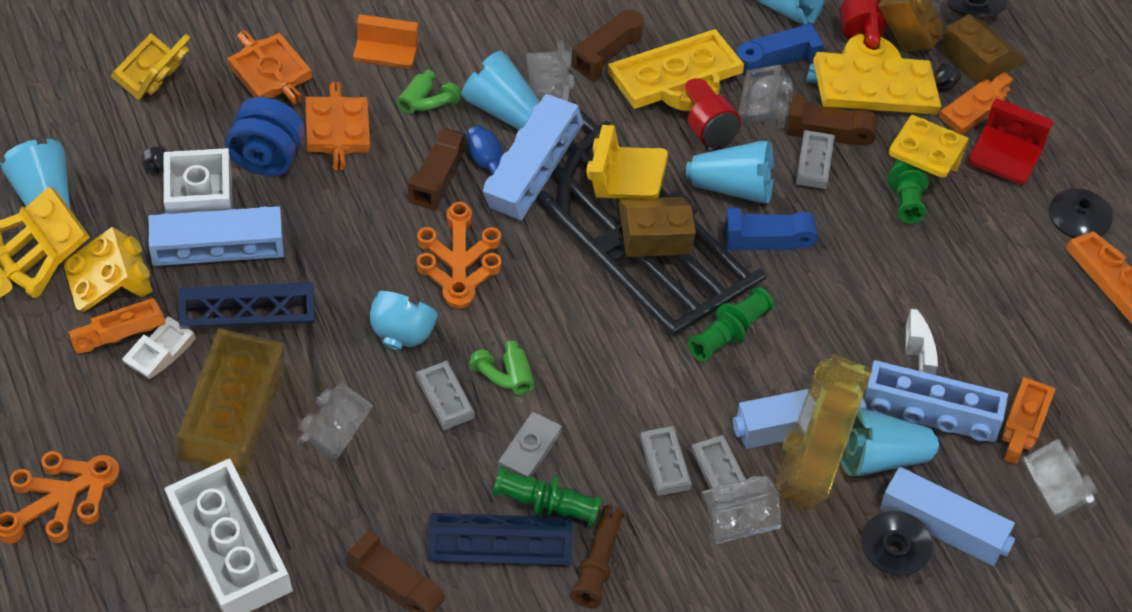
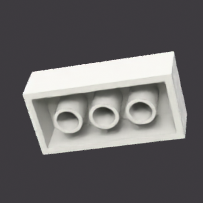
(228, 539)

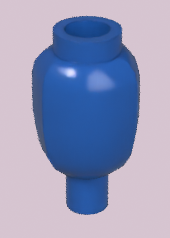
(484, 148)

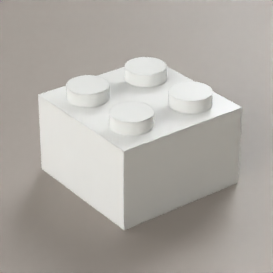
(197, 181)

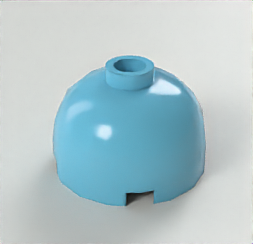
(401, 321)

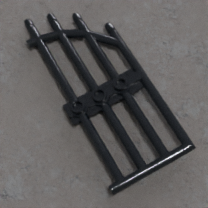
(611, 246)

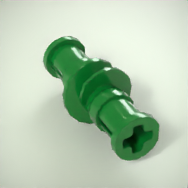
(908, 184)
(730, 324)
(548, 496)

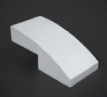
(920, 342)
(159, 350)

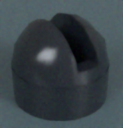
(946, 76)
(153, 159)

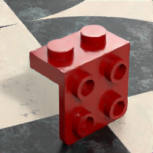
(1011, 142)

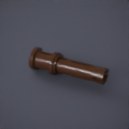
(595, 568)

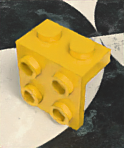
(149, 65)
(929, 146)
(625, 170)
(105, 266)

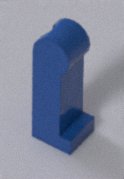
(780, 48)
(769, 231)

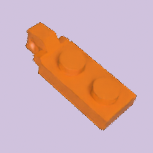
(975, 104)
(117, 325)
(1026, 417)

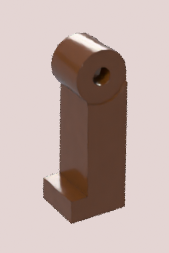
(607, 42)
(846, 125)
(437, 169)
(393, 575)

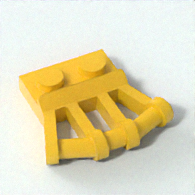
(56, 231)

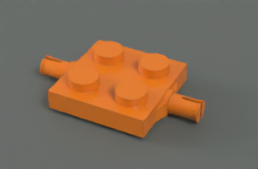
(269, 67)
(337, 125)

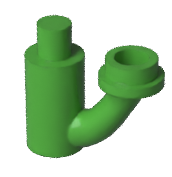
(415, 94)
(516, 363)

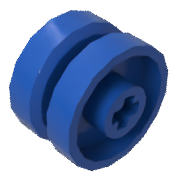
(265, 136)

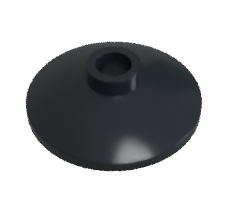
(977, 8)
(1080, 212)
(900, 531)

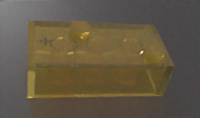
(231, 400)
(822, 431)

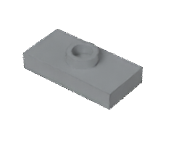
(815, 159)
(445, 395)
(530, 445)
(665, 461)
(717, 462)

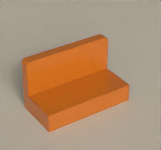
(386, 41)

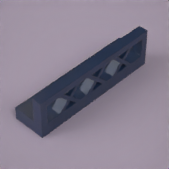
(246, 297)
(500, 538)

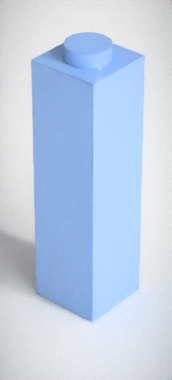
(769, 418)
(950, 516)

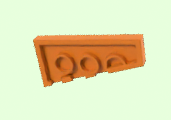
(1106, 269)

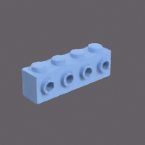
(533, 156)
(216, 236)
(935, 401)

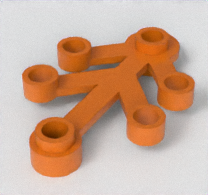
(459, 259)
(60, 494)

